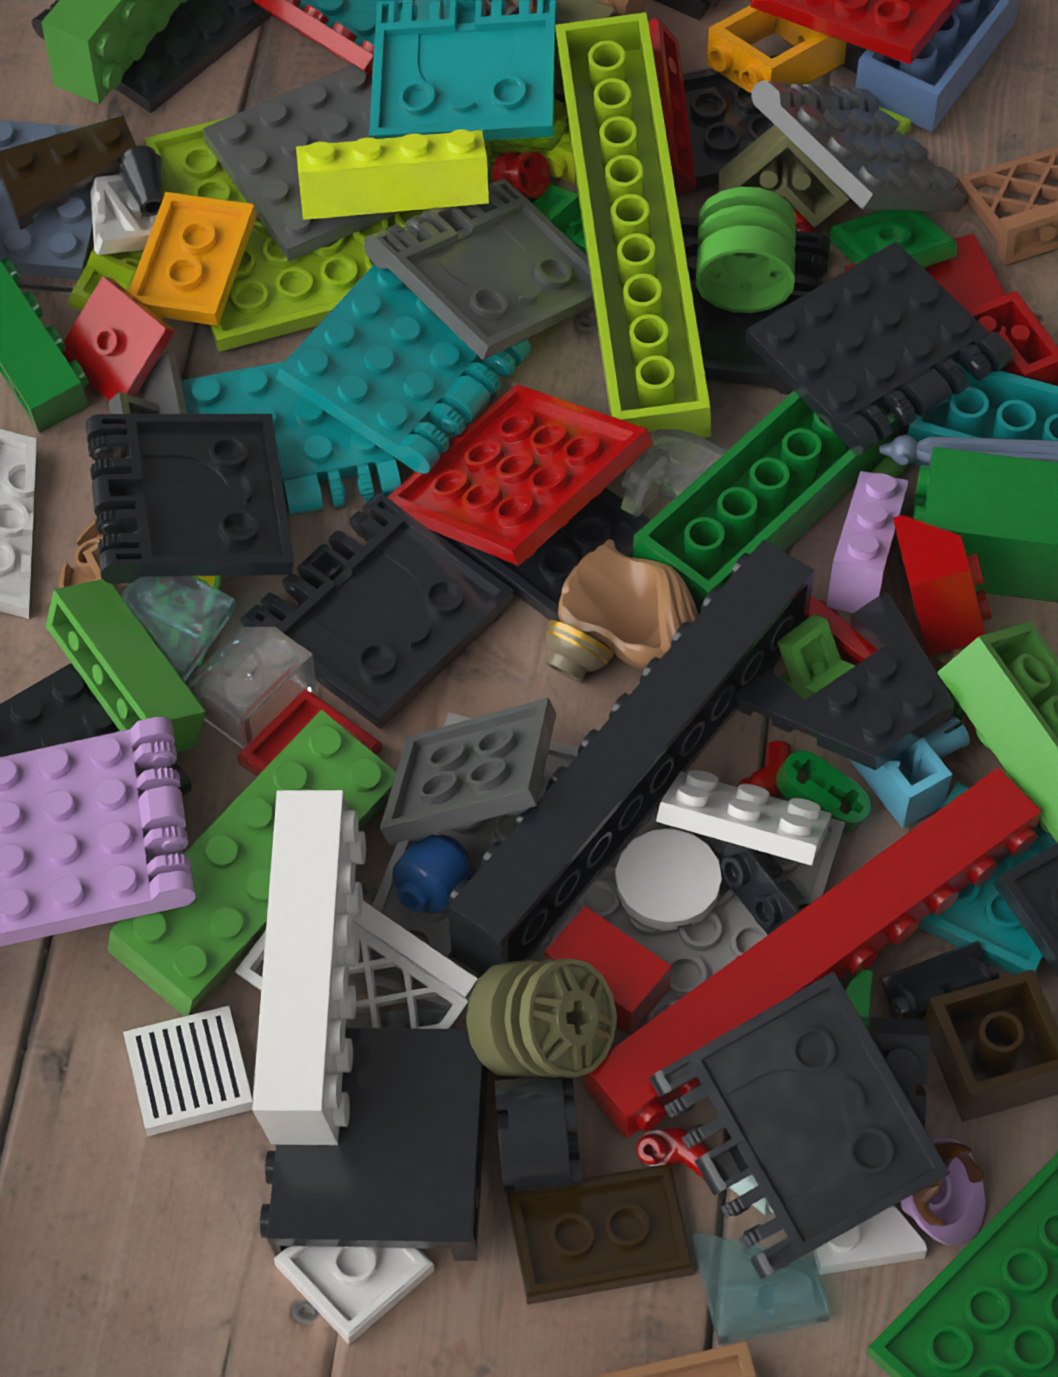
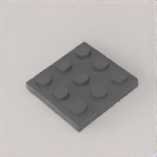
(469, 772)

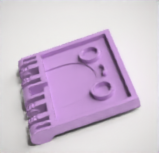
(84, 833)

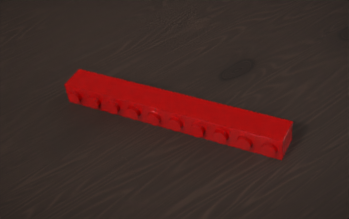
(830, 935)

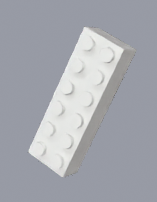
(308, 969)

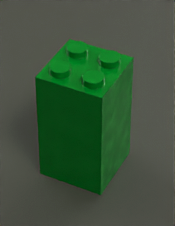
(1003, 514)

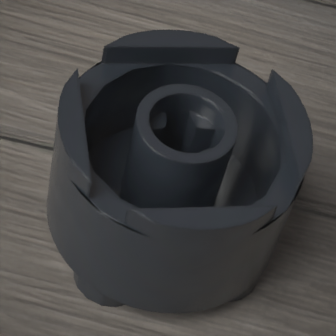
(538, 1133)

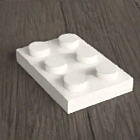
(745, 816)

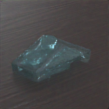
(179, 616)
(752, 1306)

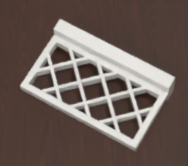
(398, 949)

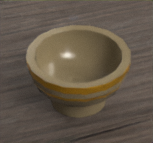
(574, 651)

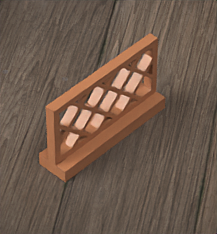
(1032, 226)

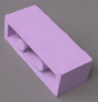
(866, 541)

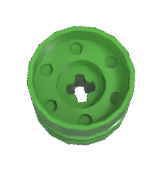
(746, 250)

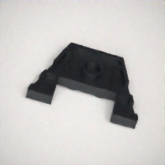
(871, 707)

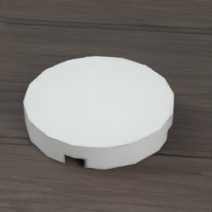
(668, 879)

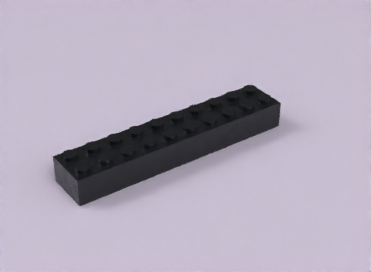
(628, 763)

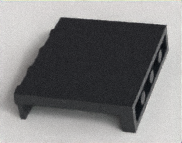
(403, 1163)

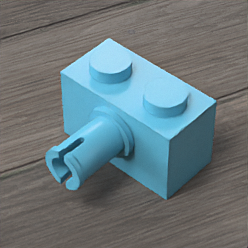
(916, 778)

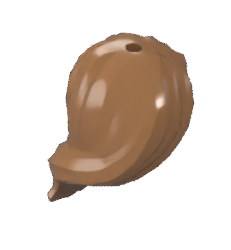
(626, 603)

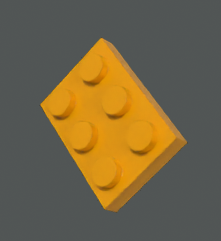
(192, 257)

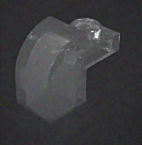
(667, 467)

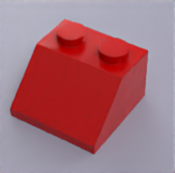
(942, 585)

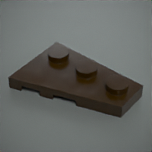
(55, 166)

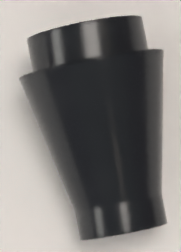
(144, 176)

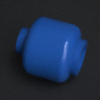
(430, 873)

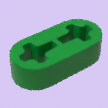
(824, 787)

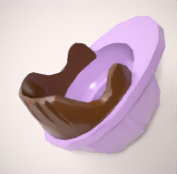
(955, 1204)

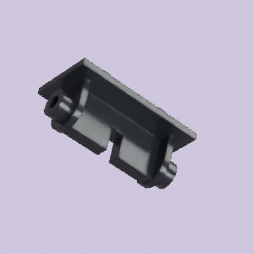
(753, 880)
(912, 987)

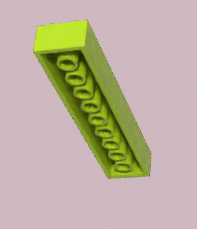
(632, 225)

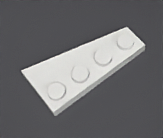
(16, 520)

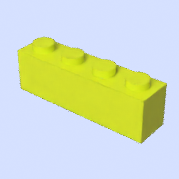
(392, 174)

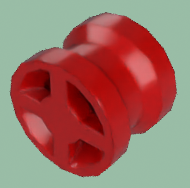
(525, 171)

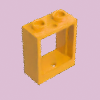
(734, 57)

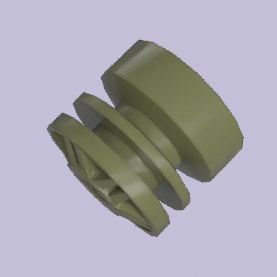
(541, 1018)

